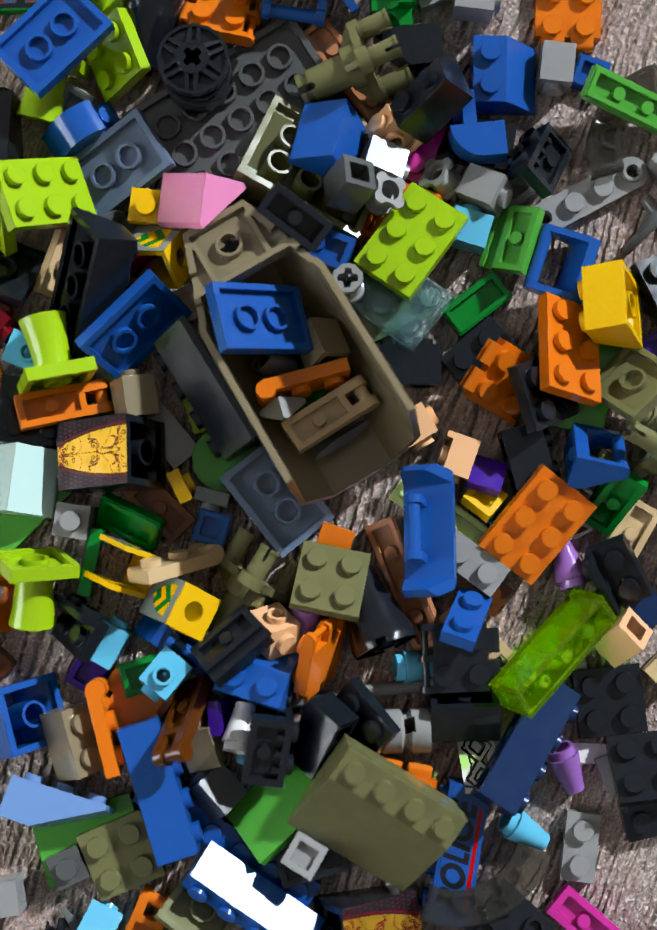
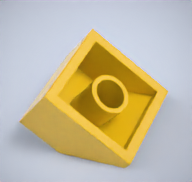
(610, 305)

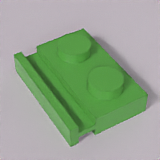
(512, 240)

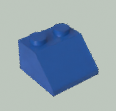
(502, 76)
(264, 682)
(20, 712)

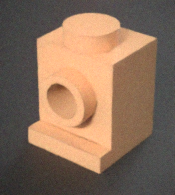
(384, 126)
(459, 454)

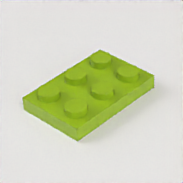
(41, 192)
(411, 242)

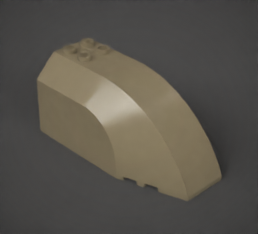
(250, 249)

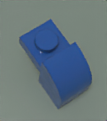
(79, 127)
(477, 141)

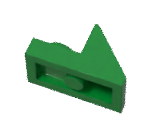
(614, 502)

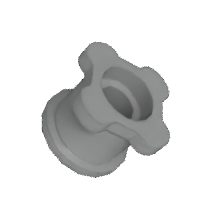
(440, 177)
(387, 195)

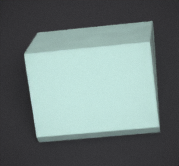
(28, 480)

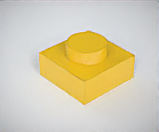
(144, 206)
(182, 485)
(483, 504)

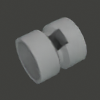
(417, 741)

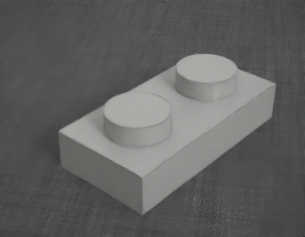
(478, 565)
(579, 845)

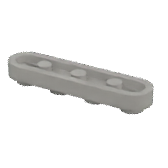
(591, 196)

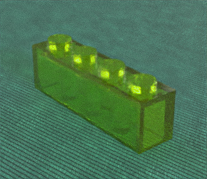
(553, 652)

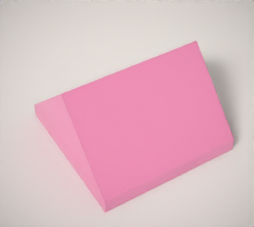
(195, 199)

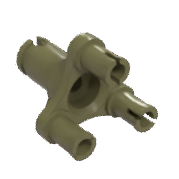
(357, 64)
(643, 455)
(248, 584)

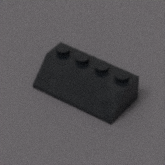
(91, 271)
(206, 391)

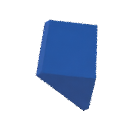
(325, 134)

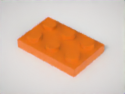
(566, 354)
(536, 524)

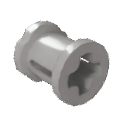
(356, 287)

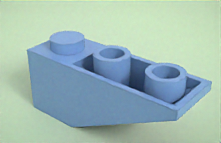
(43, 806)

